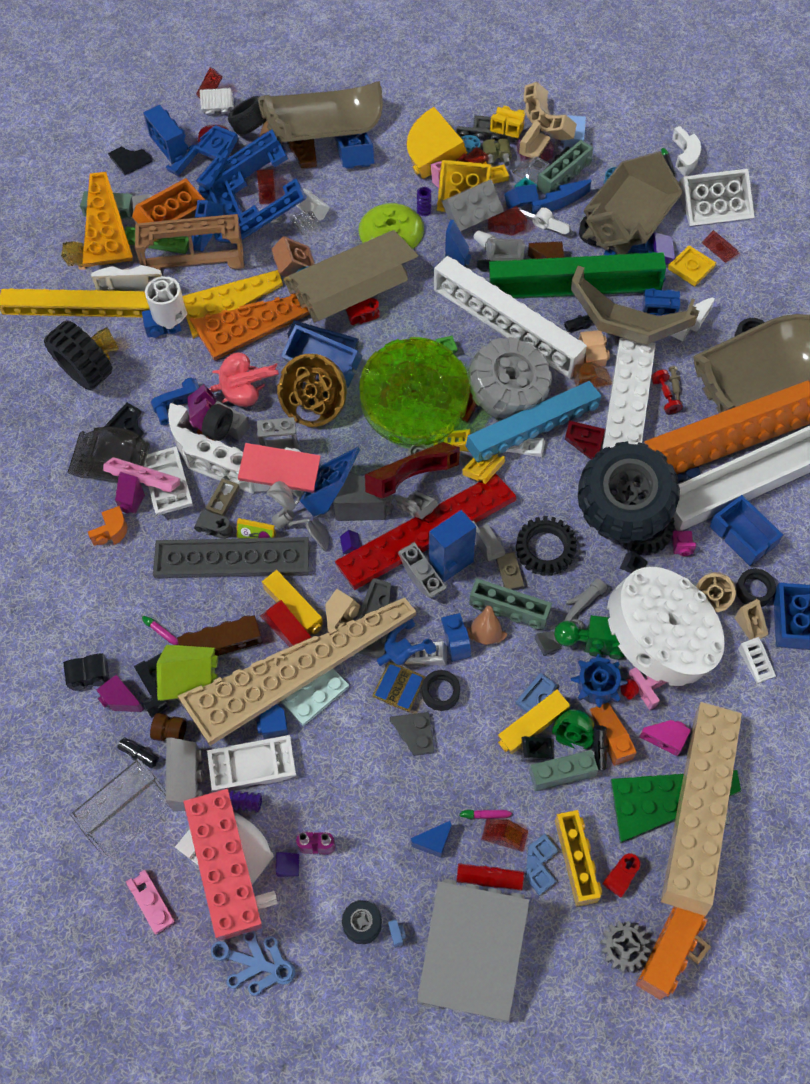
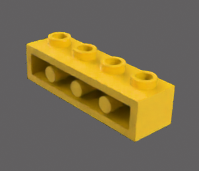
(577, 859)

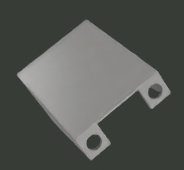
(473, 950)

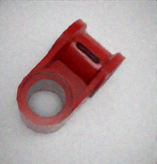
(362, 311)
(620, 877)

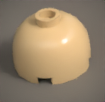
(718, 590)

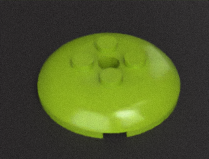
(392, 217)

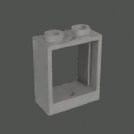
(284, 426)

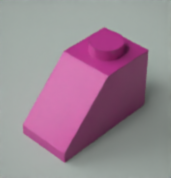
(667, 735)

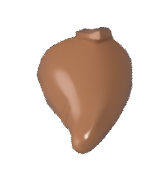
(486, 628)

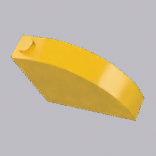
(432, 141)

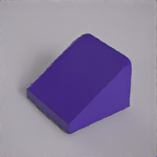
(287, 864)

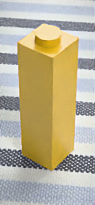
(282, 590)
(533, 721)

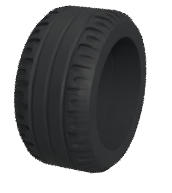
(246, 116)

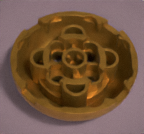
(304, 369)

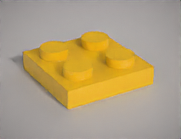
(691, 265)

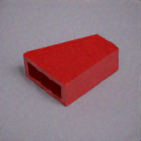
(285, 624)

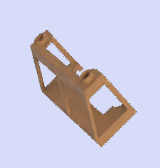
(226, 225)

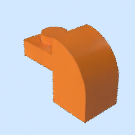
(114, 529)

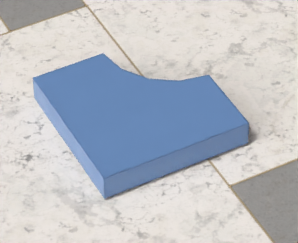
(536, 692)

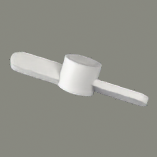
(544, 220)

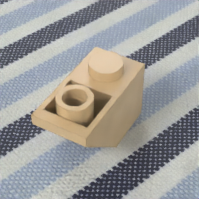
(340, 609)

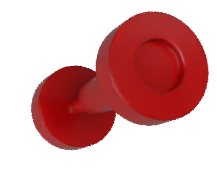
(662, 376)

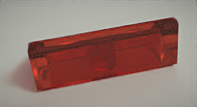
(720, 246)

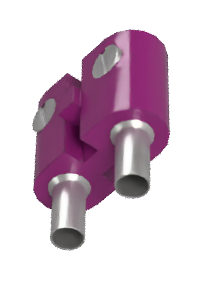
(316, 843)

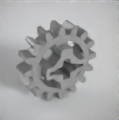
(635, 948)

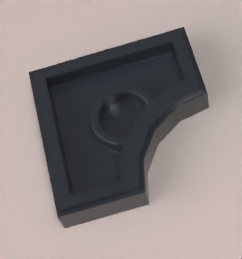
(129, 160)
(127, 419)

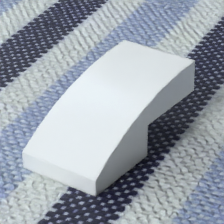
(536, 447)

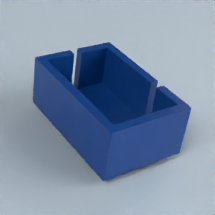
(746, 530)

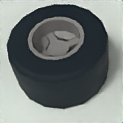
(360, 914)

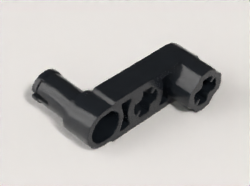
(144, 671)

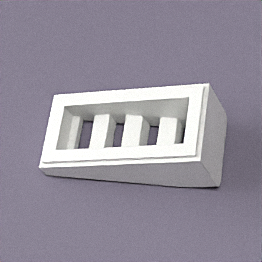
(747, 656)
(433, 660)

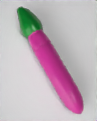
(160, 630)
(485, 814)

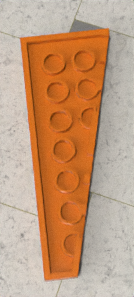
(239, 327)

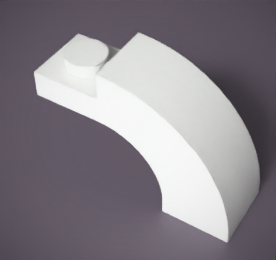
(691, 147)

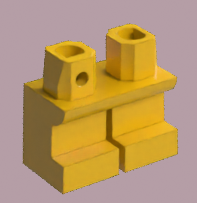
(507, 121)

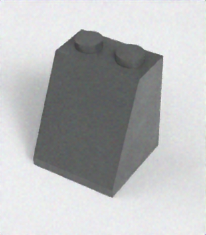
(356, 505)

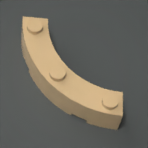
(557, 126)

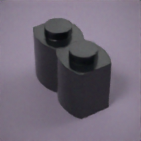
(86, 671)

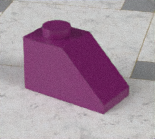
(129, 493)
(118, 696)

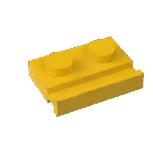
(484, 469)

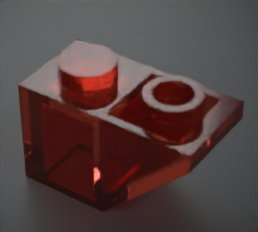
(266, 186)
(508, 222)

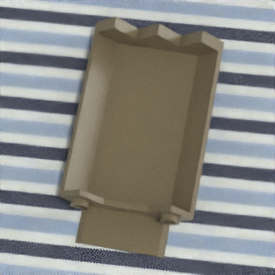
(351, 275)

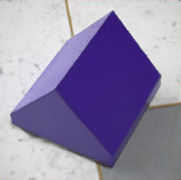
(349, 541)

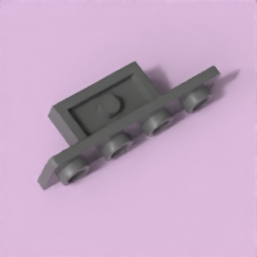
(481, 129)

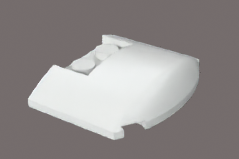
(253, 843)

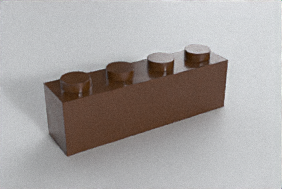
(225, 637)

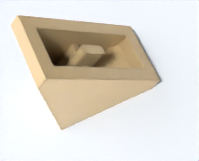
(752, 620)

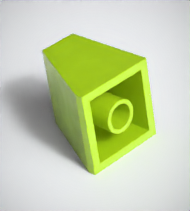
(184, 669)

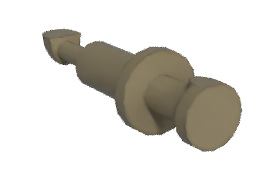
(675, 381)

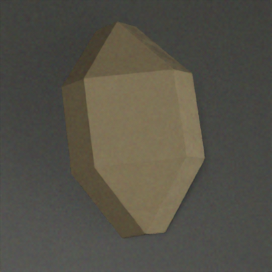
(626, 321)

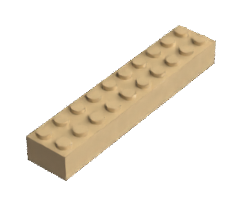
(702, 810)

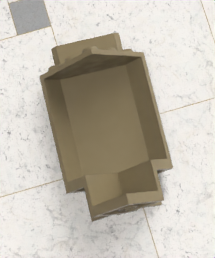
(632, 203)

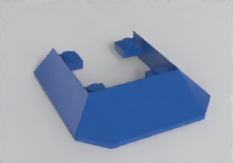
(232, 180)

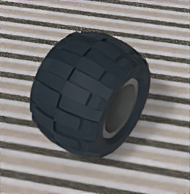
(631, 518)

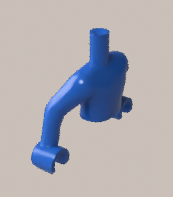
(402, 650)

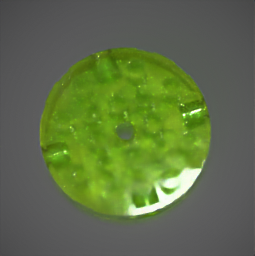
(420, 415)

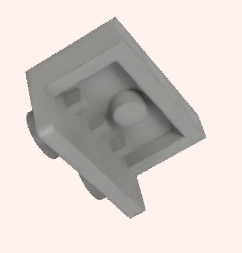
(416, 504)

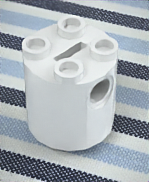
(165, 301)

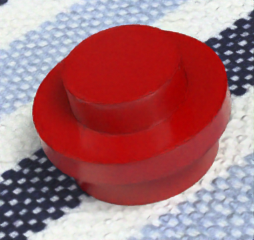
(629, 690)

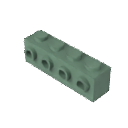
(565, 167)
(510, 604)

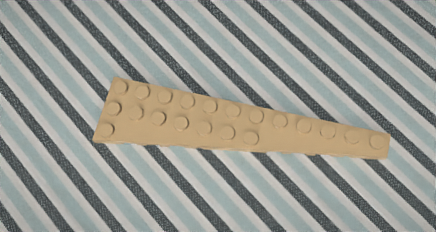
(251, 691)

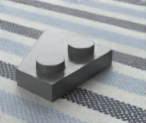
(415, 732)

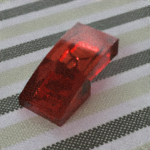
(474, 156)

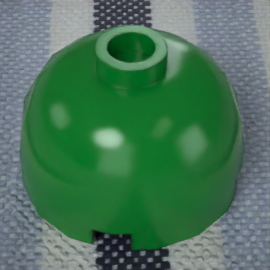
(575, 728)

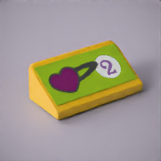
(254, 529)

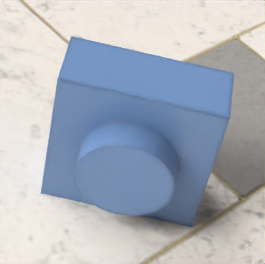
(397, 933)

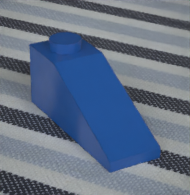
(205, 209)
(456, 245)

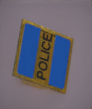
(398, 687)

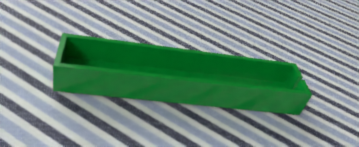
(554, 275)

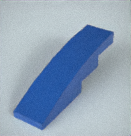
(566, 195)

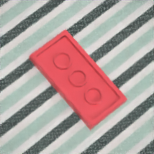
(270, 465)

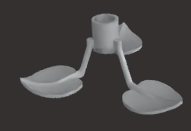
(283, 496)

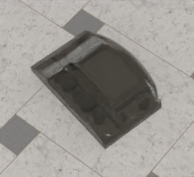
(100, 446)

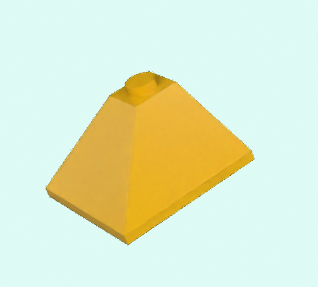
(458, 177)

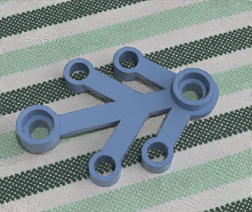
(256, 963)

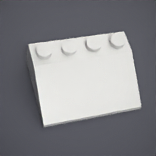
(717, 197)

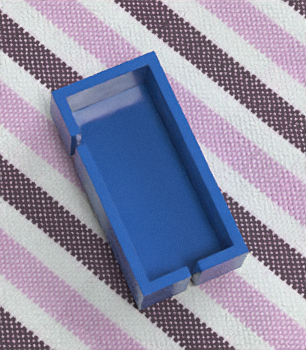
(308, 342)

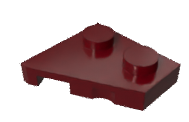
(585, 438)

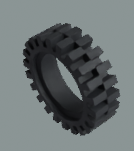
(540, 526)
(655, 544)

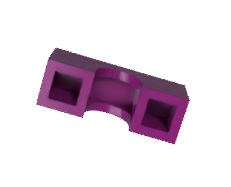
(199, 403)

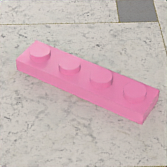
(145, 475)

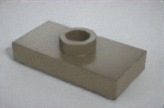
(510, 571)

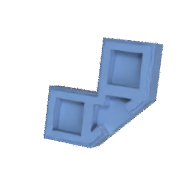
(536, 873)

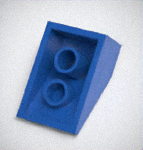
(355, 150)

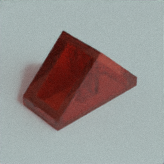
(505, 833)

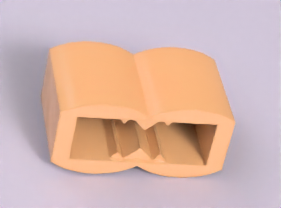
(596, 349)

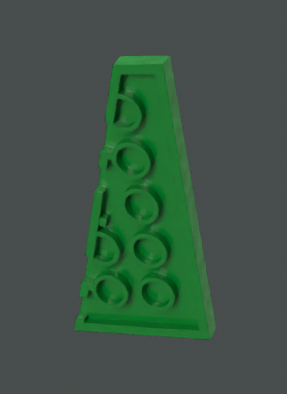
(649, 802)

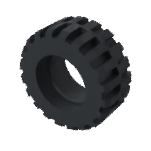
(78, 355)

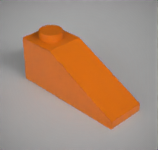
(620, 745)

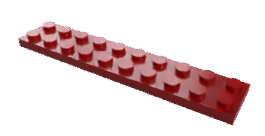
(382, 553)

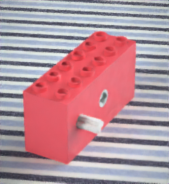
(224, 866)

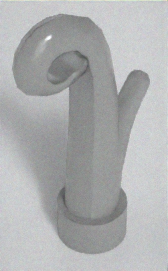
(596, 588)

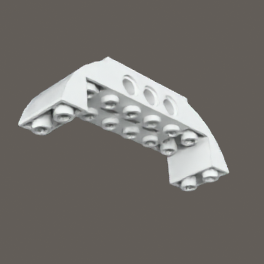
(206, 455)

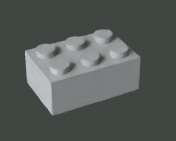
(473, 205)

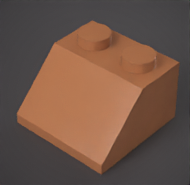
(291, 256)

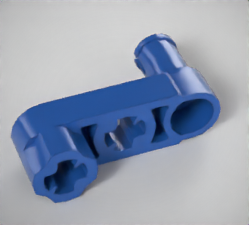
(178, 397)

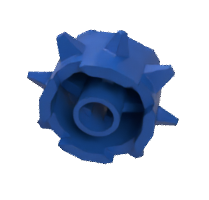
(609, 677)

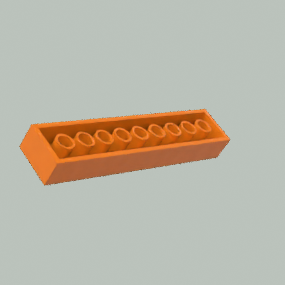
(735, 428)

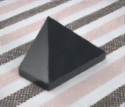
(536, 748)

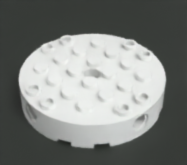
(665, 626)

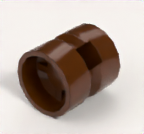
(164, 727)

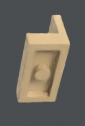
(533, 141)

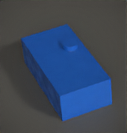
(452, 545)

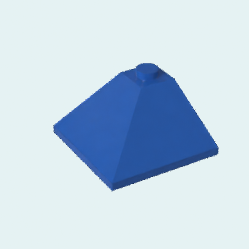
(329, 482)

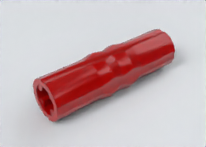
(490, 876)

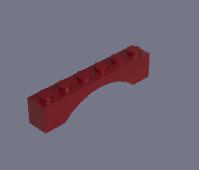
(386, 479)

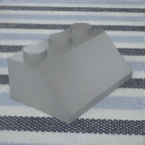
(182, 772)

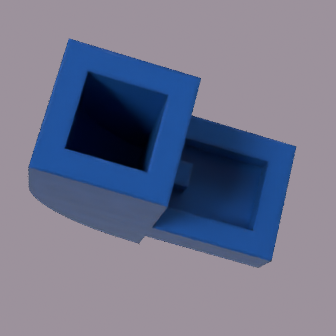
(456, 637)

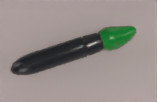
(665, 154)

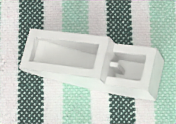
(704, 308)

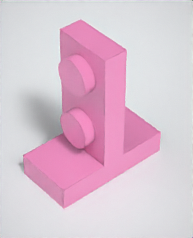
(646, 687)

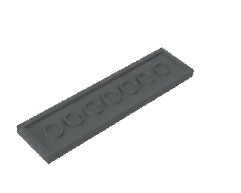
(231, 557)

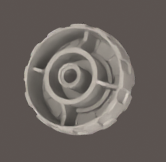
(509, 377)

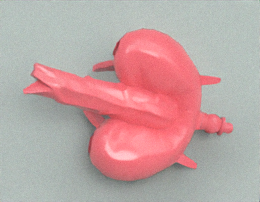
(236, 380)

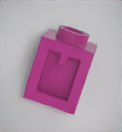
(683, 543)

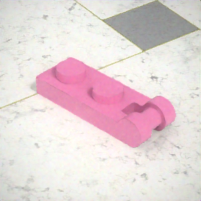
(150, 902)

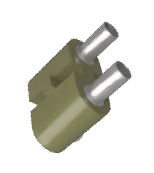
(497, 150)

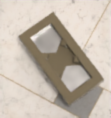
(222, 497)

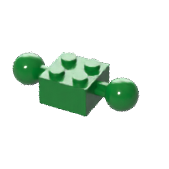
(597, 637)

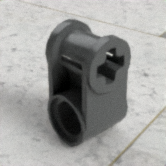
(213, 525)

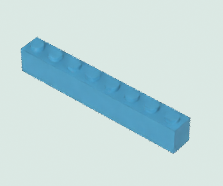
(532, 422)

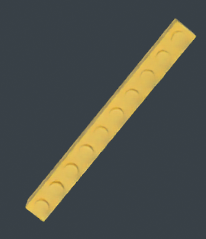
(73, 303)

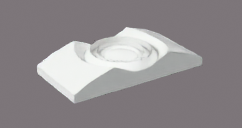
(124, 279)
(168, 462)
(251, 764)

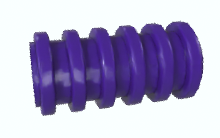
(424, 201)
(245, 800)

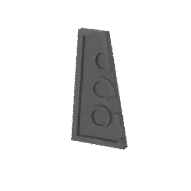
(376, 597)

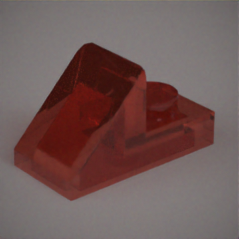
(210, 81)

